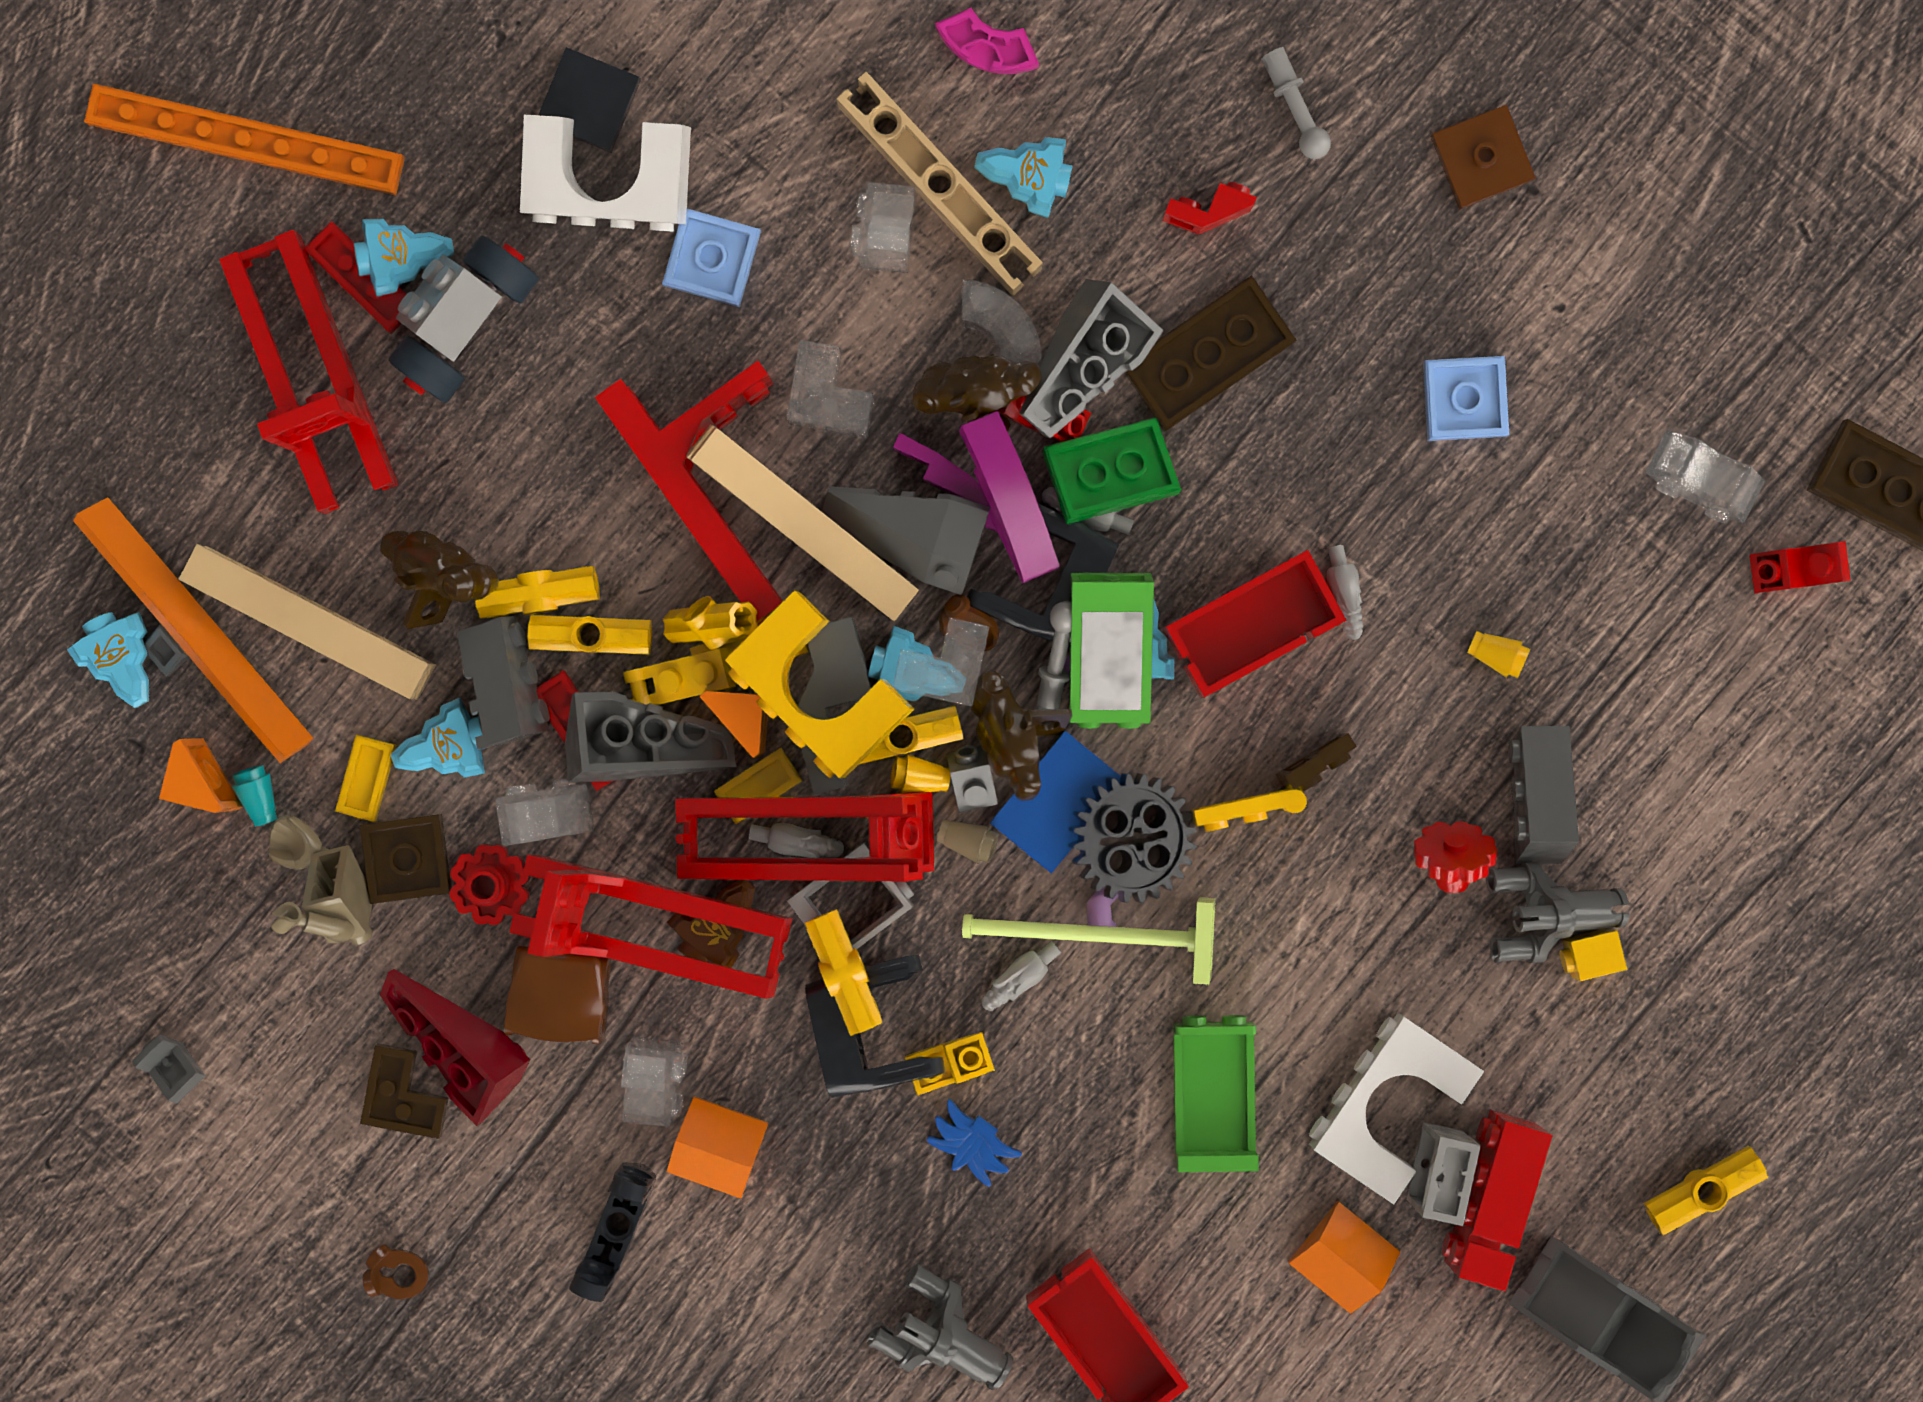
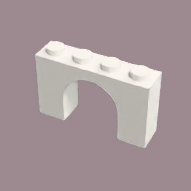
(552, 190)
(1344, 1133)

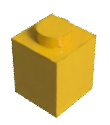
(1592, 954)

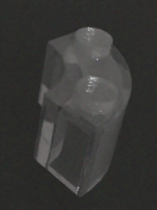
(1001, 321)
(1704, 477)

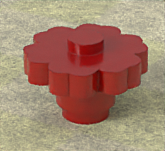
(1454, 854)
(489, 884)

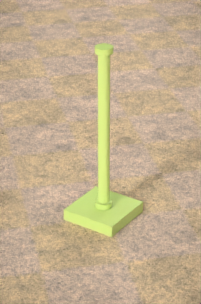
(1197, 939)

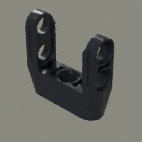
(1090, 555)
(844, 1056)
(592, 1277)

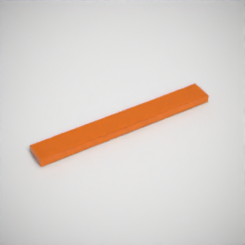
(244, 139)
(193, 629)

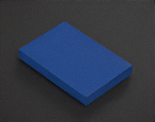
(1043, 823)

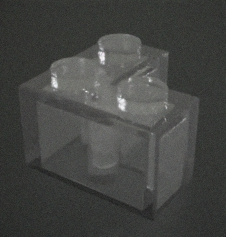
(885, 227)
(817, 400)
(952, 675)
(539, 815)
(651, 1081)

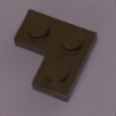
(1307, 770)
(392, 1103)

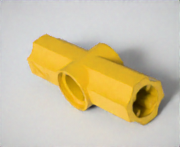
(540, 592)
(710, 622)
(564, 634)
(928, 731)
(843, 972)
(1728, 1179)

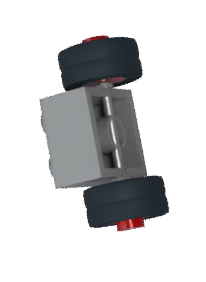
(451, 309)

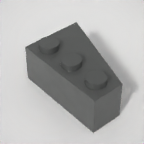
(502, 682)
(1543, 794)

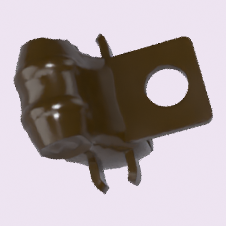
(974, 386)
(436, 572)
(1011, 733)

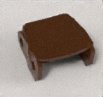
(558, 997)

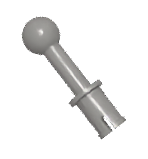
(1314, 140)
(1054, 675)

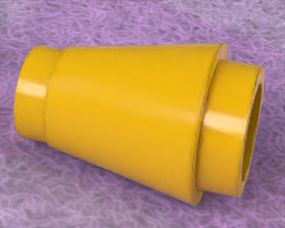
(1499, 653)
(918, 775)

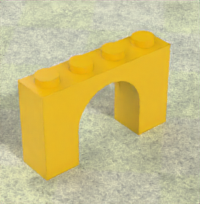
(765, 664)

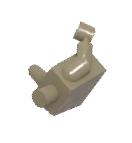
(335, 887)

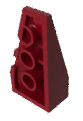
(469, 1052)

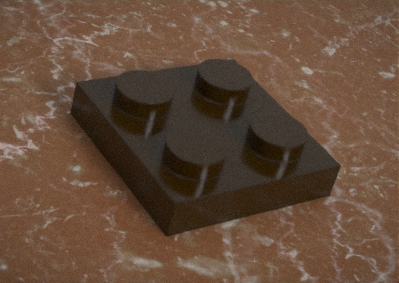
(405, 859)

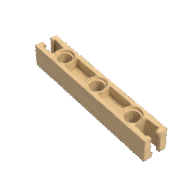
(919, 163)
(801, 522)
(307, 622)

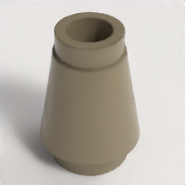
(969, 840)

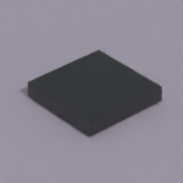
(592, 96)

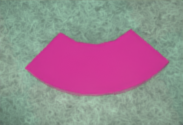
(987, 47)

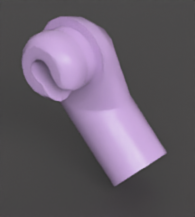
(1100, 910)

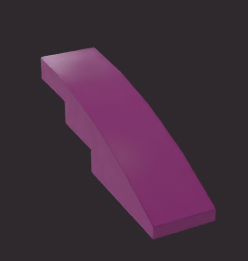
(943, 473)
(1010, 497)

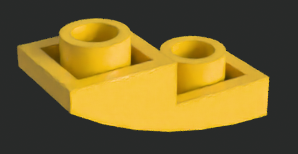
(962, 1060)

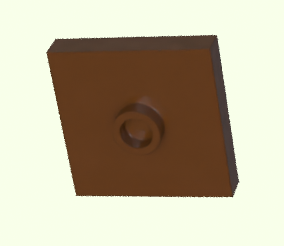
(1483, 157)

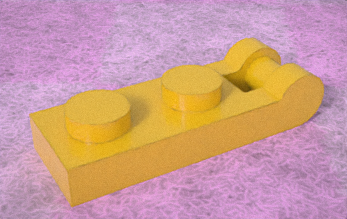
(681, 677)
(1250, 808)

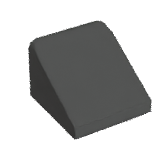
(165, 651)

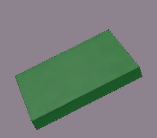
(1111, 470)

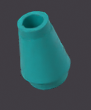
(255, 793)

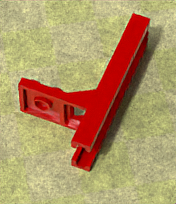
(292, 424)
(665, 459)
(898, 838)
(563, 903)

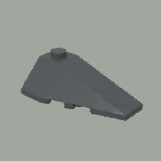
(1091, 348)
(917, 534)
(630, 740)

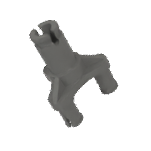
(1550, 912)
(943, 1335)

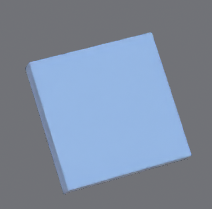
(712, 258)
(1466, 398)

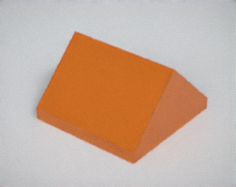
(741, 717)
(197, 779)
(717, 1147)
(1346, 1258)

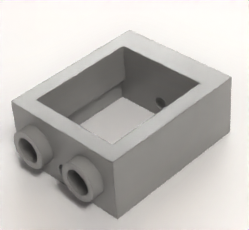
(899, 890)
(1445, 1185)

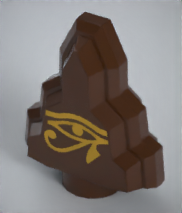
(712, 940)

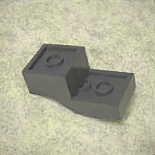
(837, 679)
(1607, 1320)

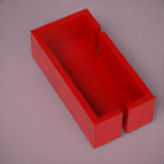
(1254, 624)
(1499, 1199)
(1105, 1335)

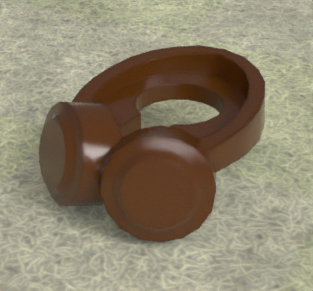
(959, 608)
(376, 1283)

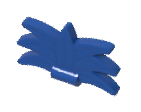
(972, 1143)

